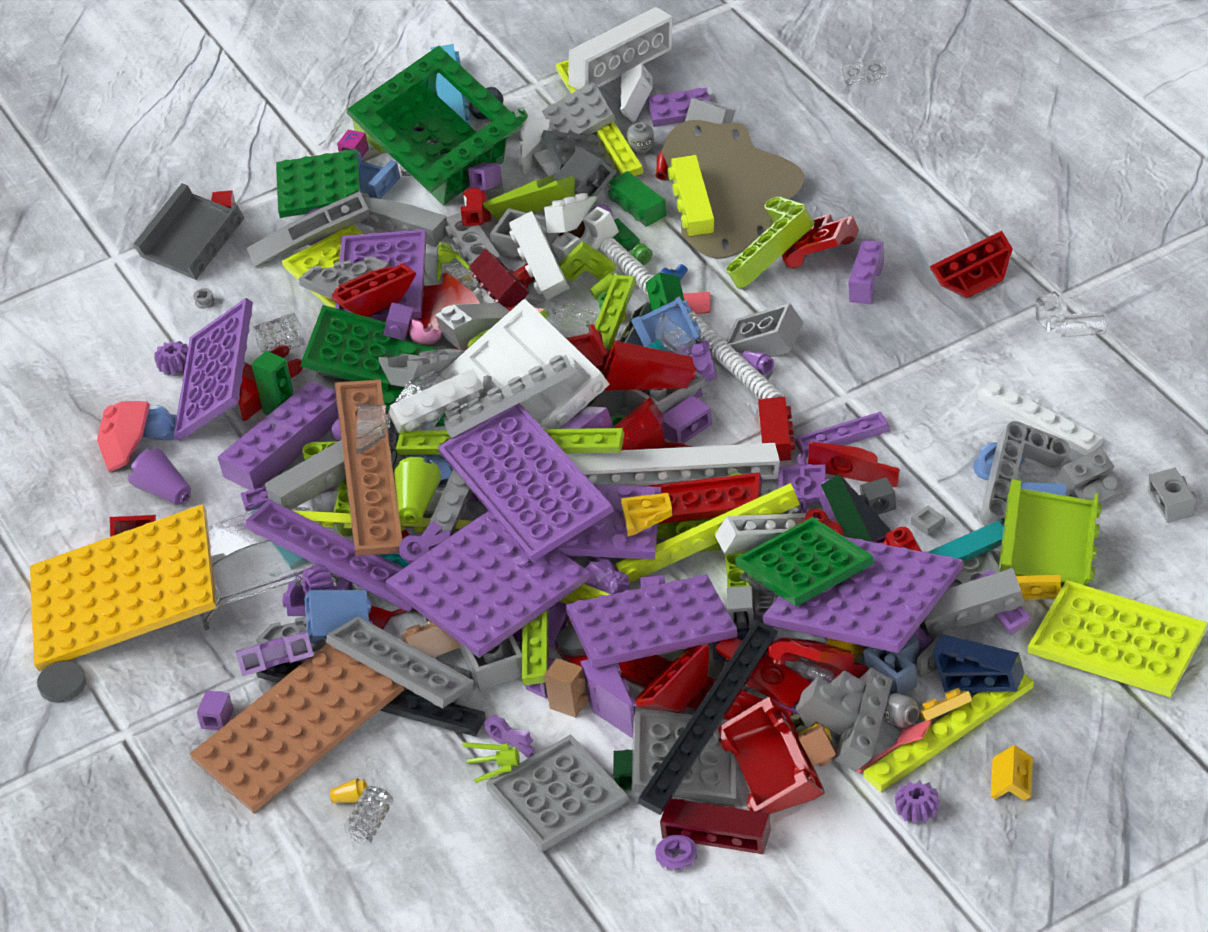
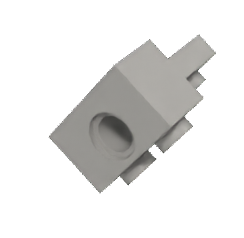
(1090, 476)

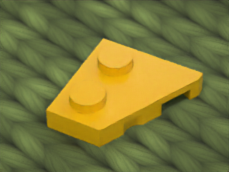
(645, 511)

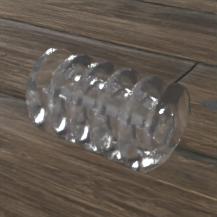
(368, 814)

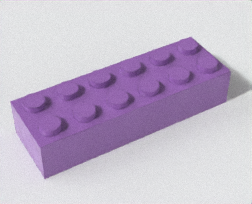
(280, 437)

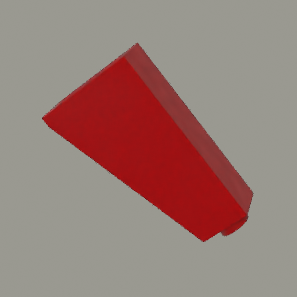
(646, 368)

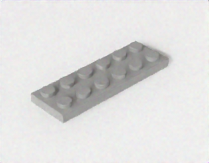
(503, 398)
(400, 662)

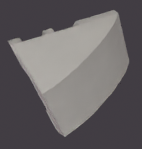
(407, 366)

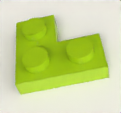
(588, 259)

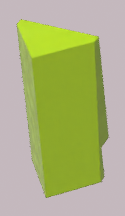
(532, 196)

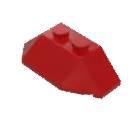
(975, 266)
(374, 290)
(643, 427)
(677, 682)

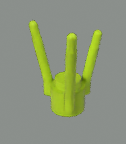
(446, 255)
(506, 757)

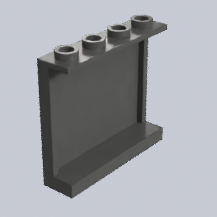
(188, 232)

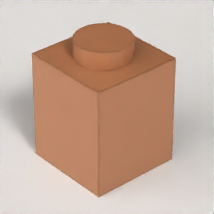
(817, 745)

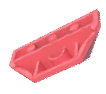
(121, 432)

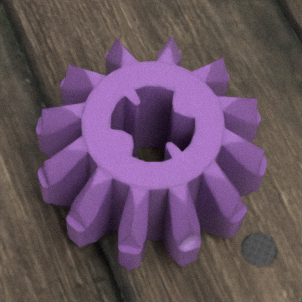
(171, 357)
(317, 579)
(917, 801)

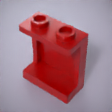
(591, 347)

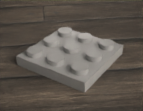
(580, 111)

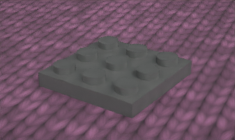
(563, 146)

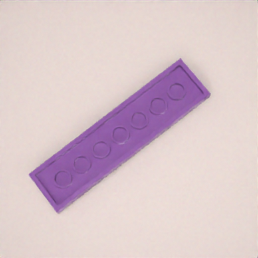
(325, 548)

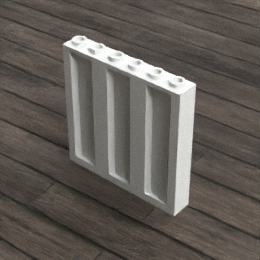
(519, 344)

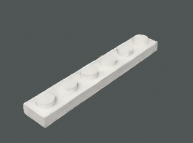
(1038, 417)

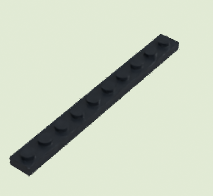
(408, 705)
(707, 718)

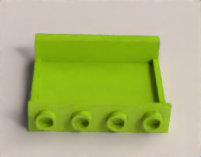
(1049, 535)

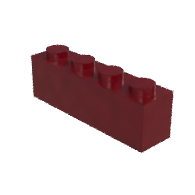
(497, 280)
(717, 825)

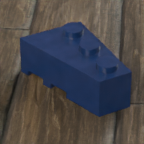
(976, 666)

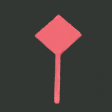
(698, 302)
(906, 736)

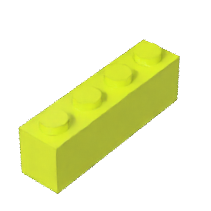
(691, 195)

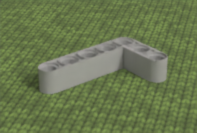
(1012, 444)

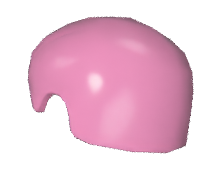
(423, 336)

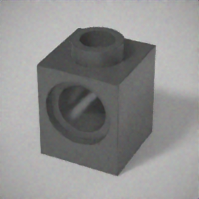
(879, 495)

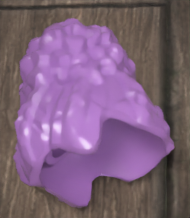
(606, 577)

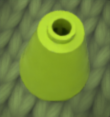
(415, 487)

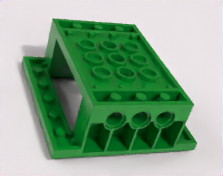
(411, 102)

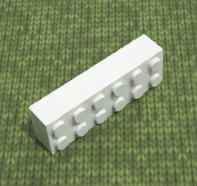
(621, 49)

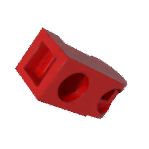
(473, 211)

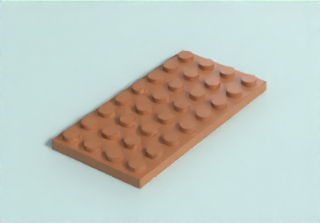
(294, 725)

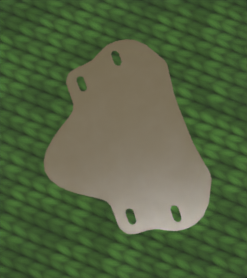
(736, 181)

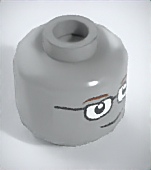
(640, 138)
(901, 711)

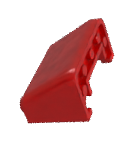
(771, 758)

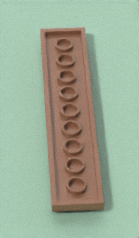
(368, 475)

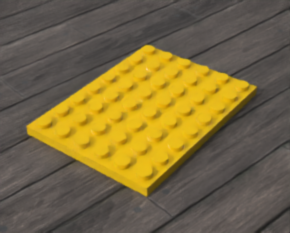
(121, 587)

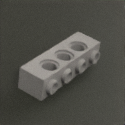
(468, 239)
(859, 739)

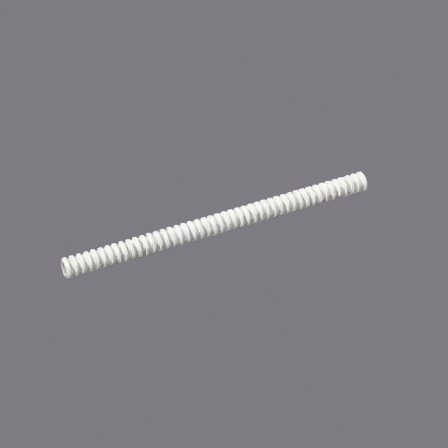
(718, 347)

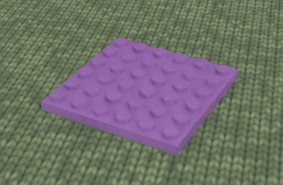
(484, 584)
(875, 605)

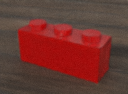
(775, 425)

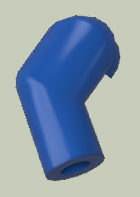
(679, 271)

